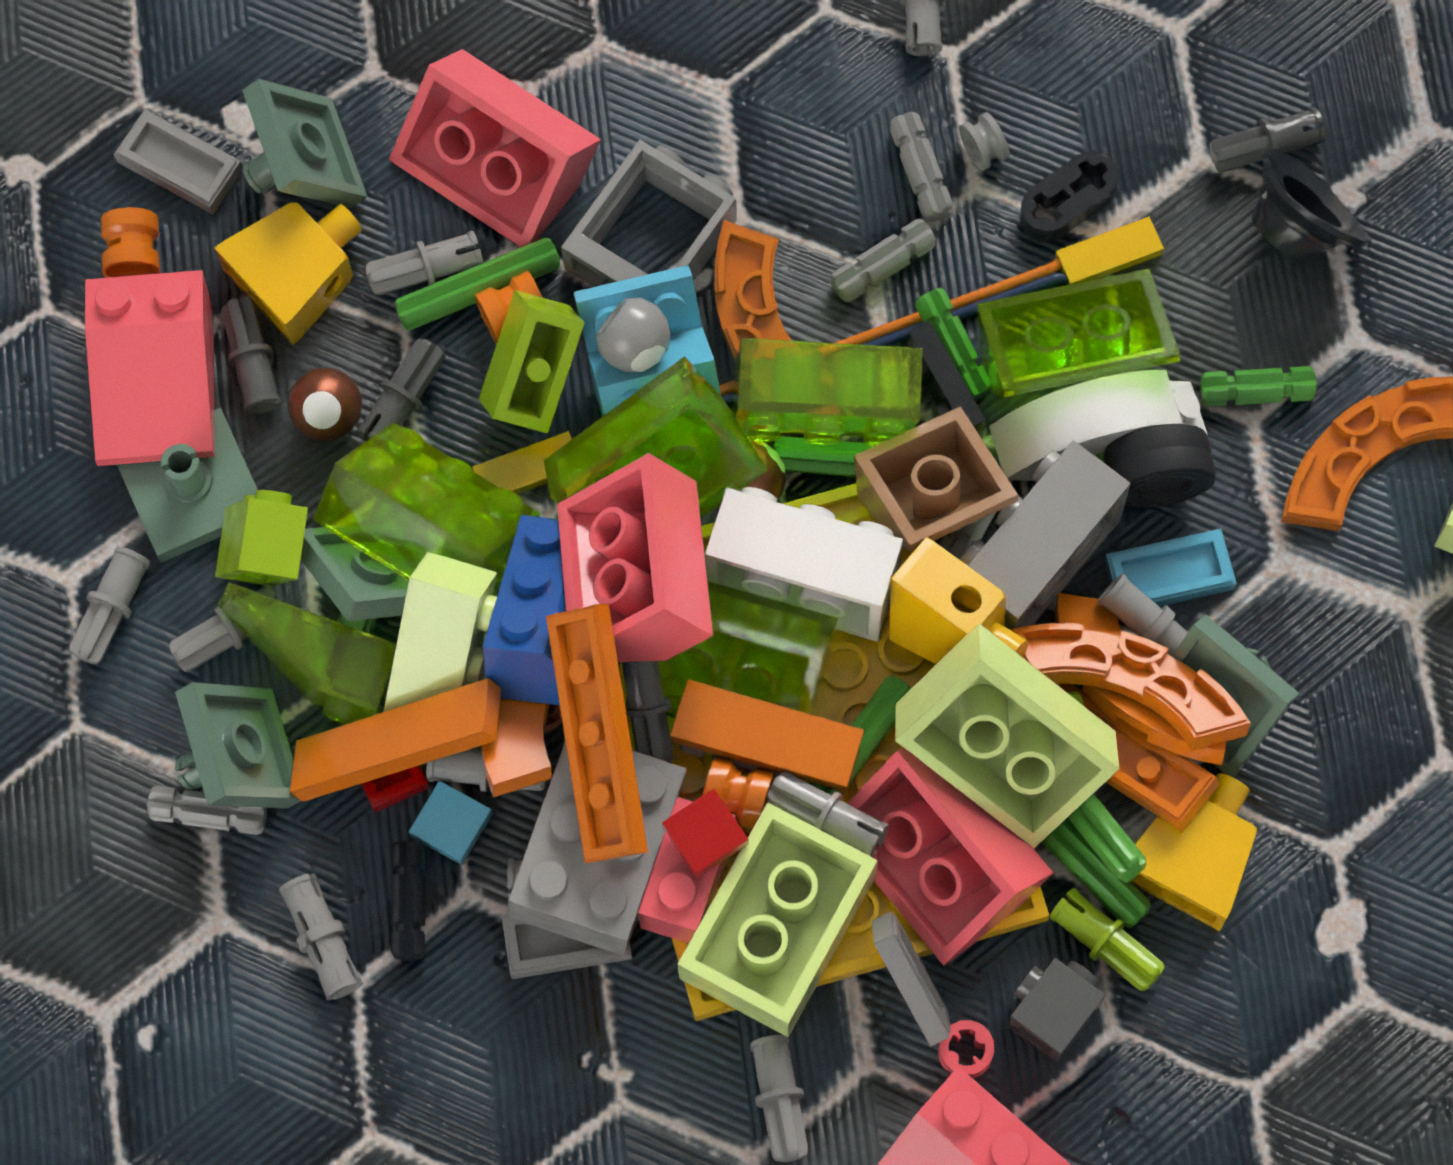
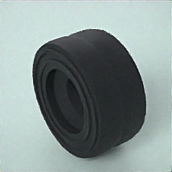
(1163, 464)

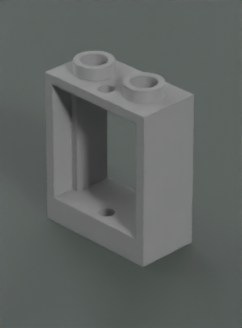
(666, 171)

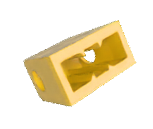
(291, 264)
(940, 601)
(1203, 863)

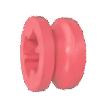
(982, 1040)

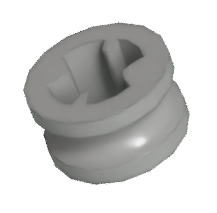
(984, 141)

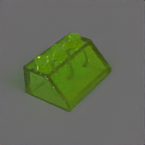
(1074, 333)
(673, 419)
(755, 651)

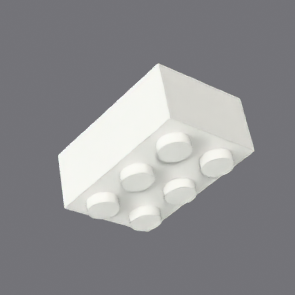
(805, 559)

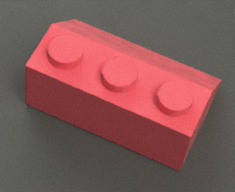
(492, 147)
(642, 552)
(945, 856)
(968, 1128)

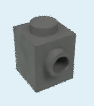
(1055, 1007)

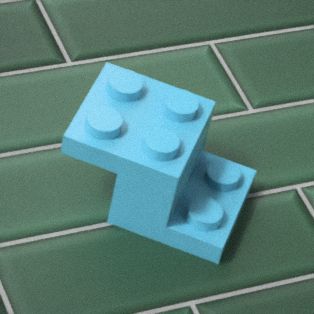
(676, 297)

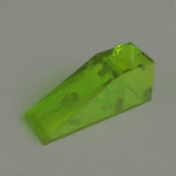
(321, 657)

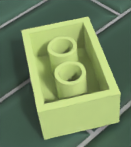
(1006, 736)
(777, 919)

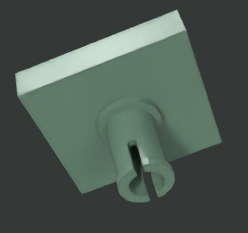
(301, 146)
(187, 495)
(353, 580)
(1247, 679)
(236, 746)

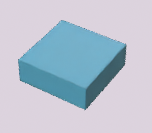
(450, 822)

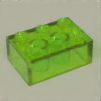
(826, 390)
(408, 498)

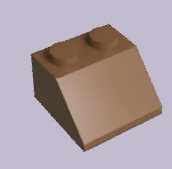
(931, 480)

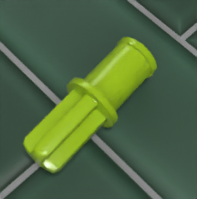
(1107, 940)

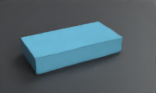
(1176, 567)

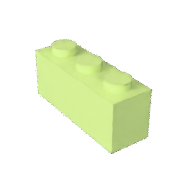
(441, 630)

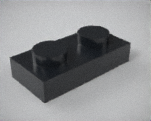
(943, 378)

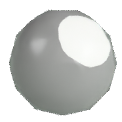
(634, 336)

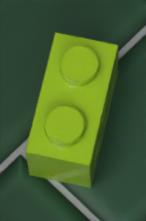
(531, 361)
(262, 539)

